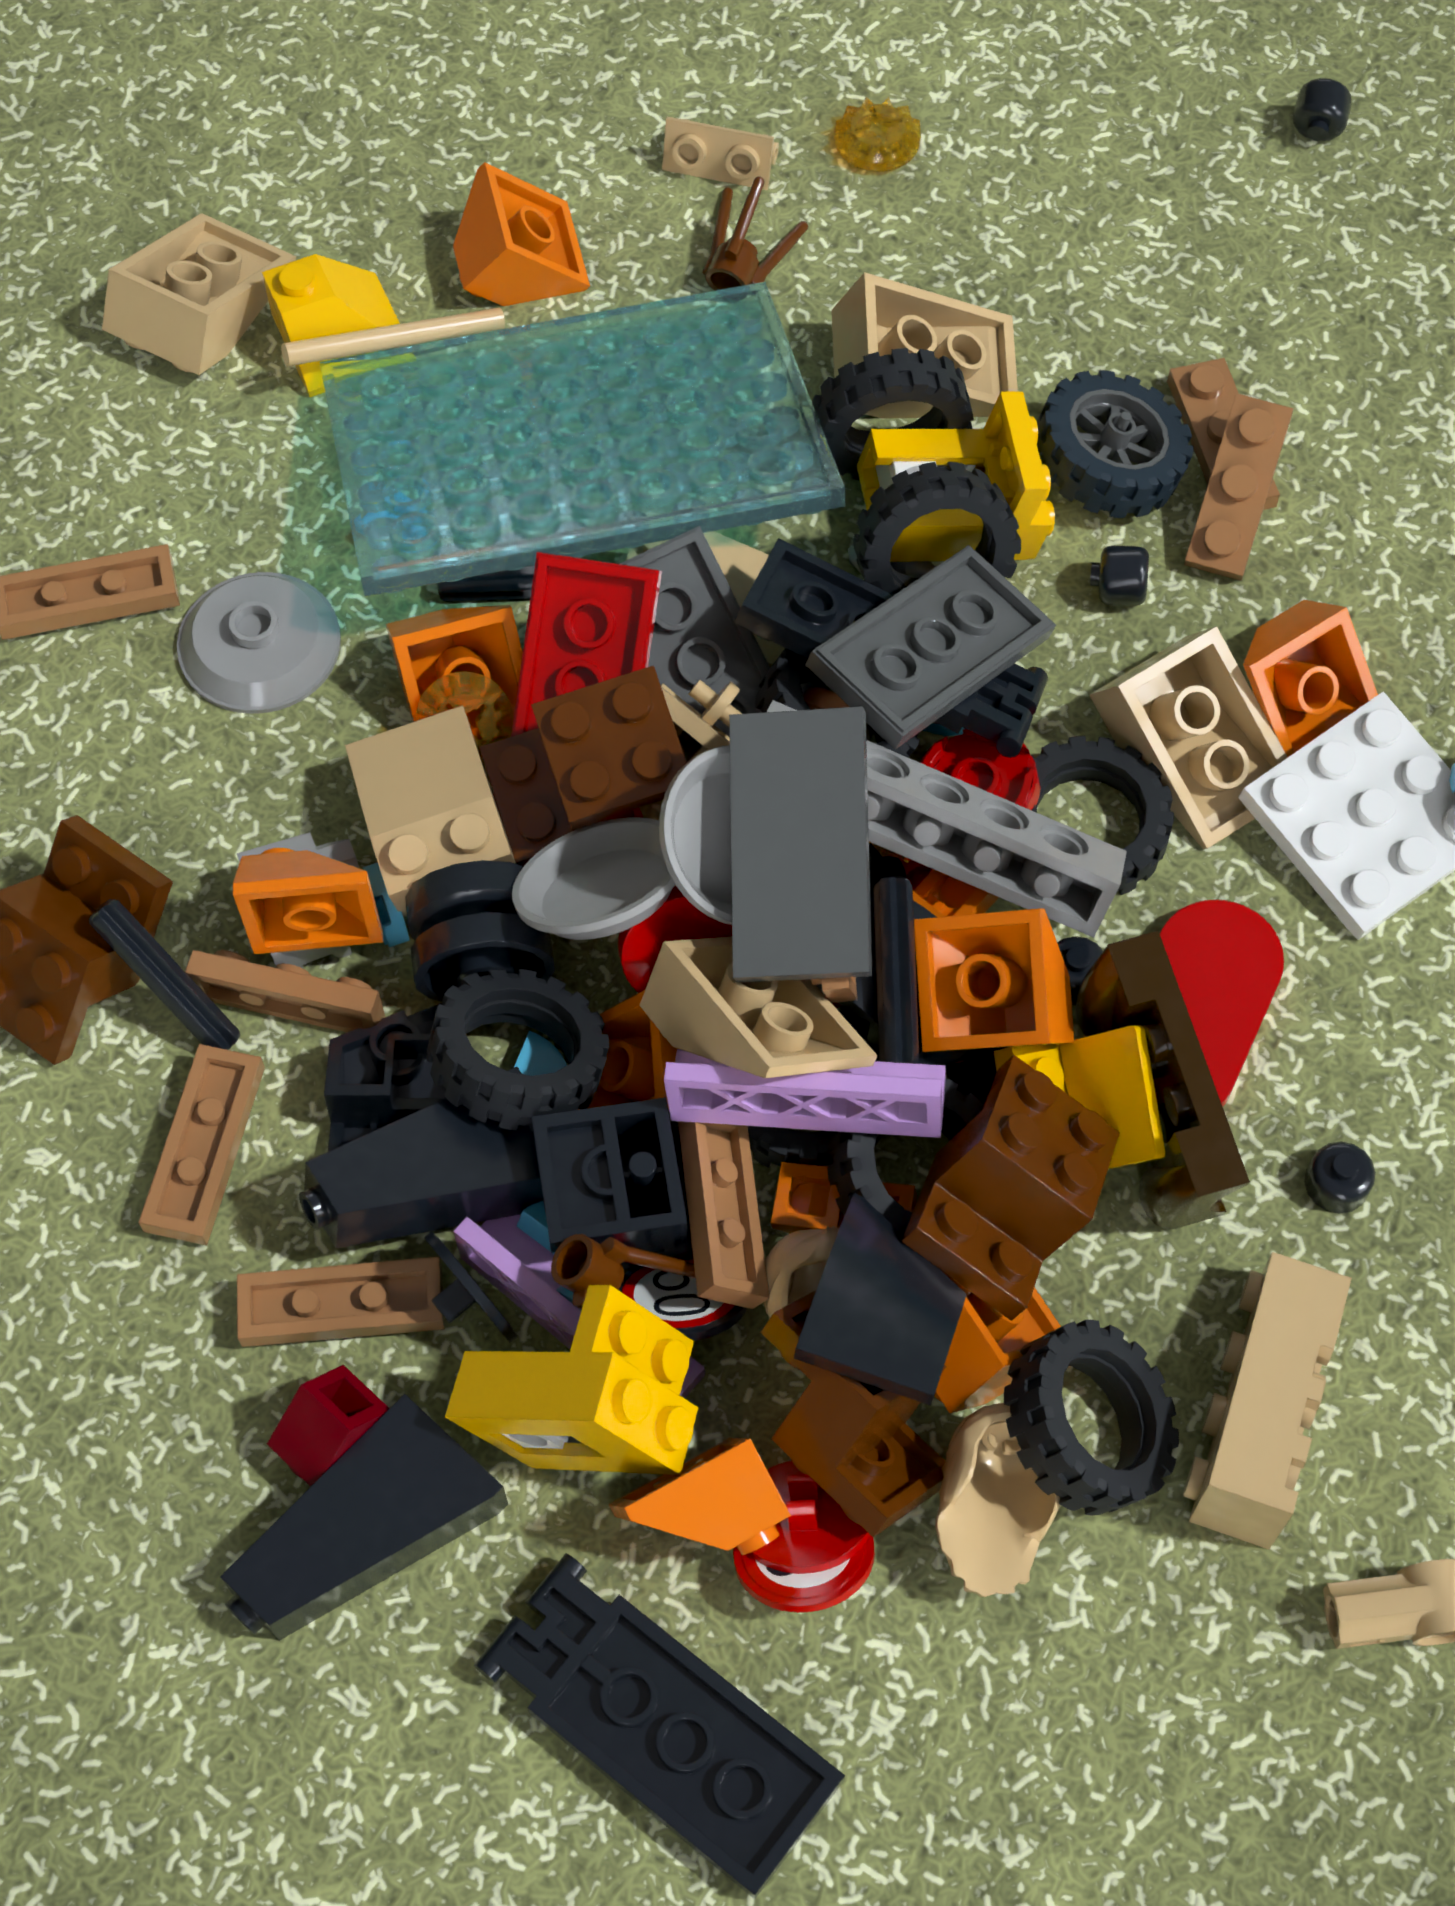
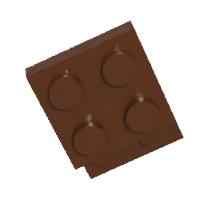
(586, 762)
(49, 951)
(1012, 1187)
(853, 1436)

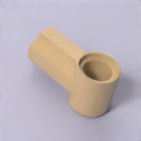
(1394, 1607)

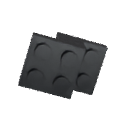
(615, 1177)

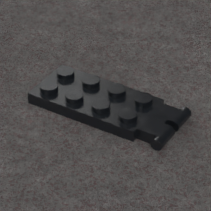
(808, 601)
(664, 1727)

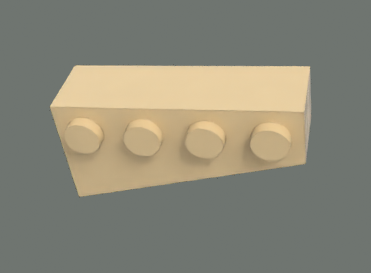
(1270, 1399)

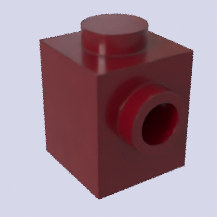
(324, 1422)

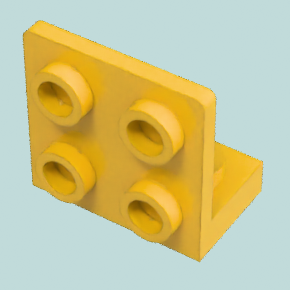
(1109, 1077)

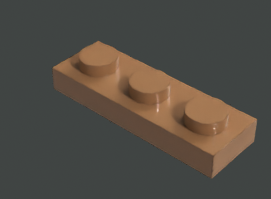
(1205, 398)
(1238, 486)
(87, 591)
(285, 991)
(202, 1145)
(723, 1213)
(339, 1301)

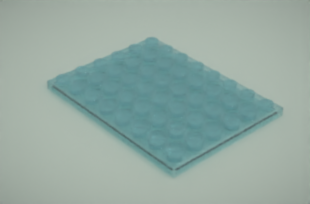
(574, 438)

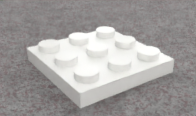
(1362, 814)

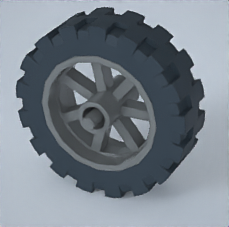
(1097, 463)

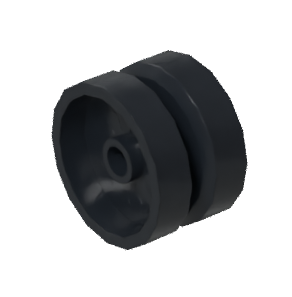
(469, 926)

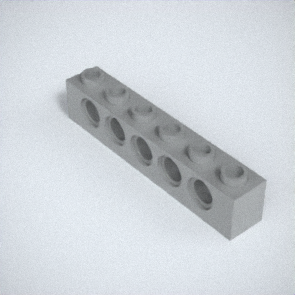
(988, 840)

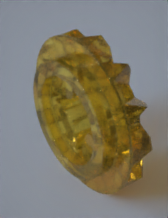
(865, 149)
(470, 691)

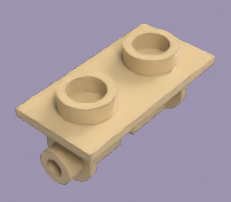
(718, 152)

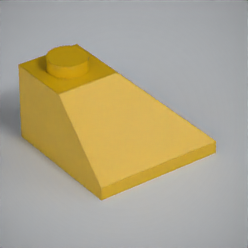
(324, 299)

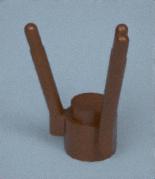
(736, 261)
(586, 1262)

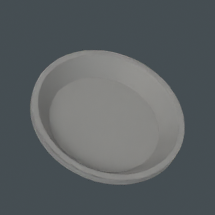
(258, 642)
(698, 833)
(595, 880)

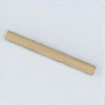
(391, 336)

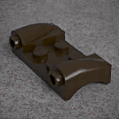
(1201, 1162)

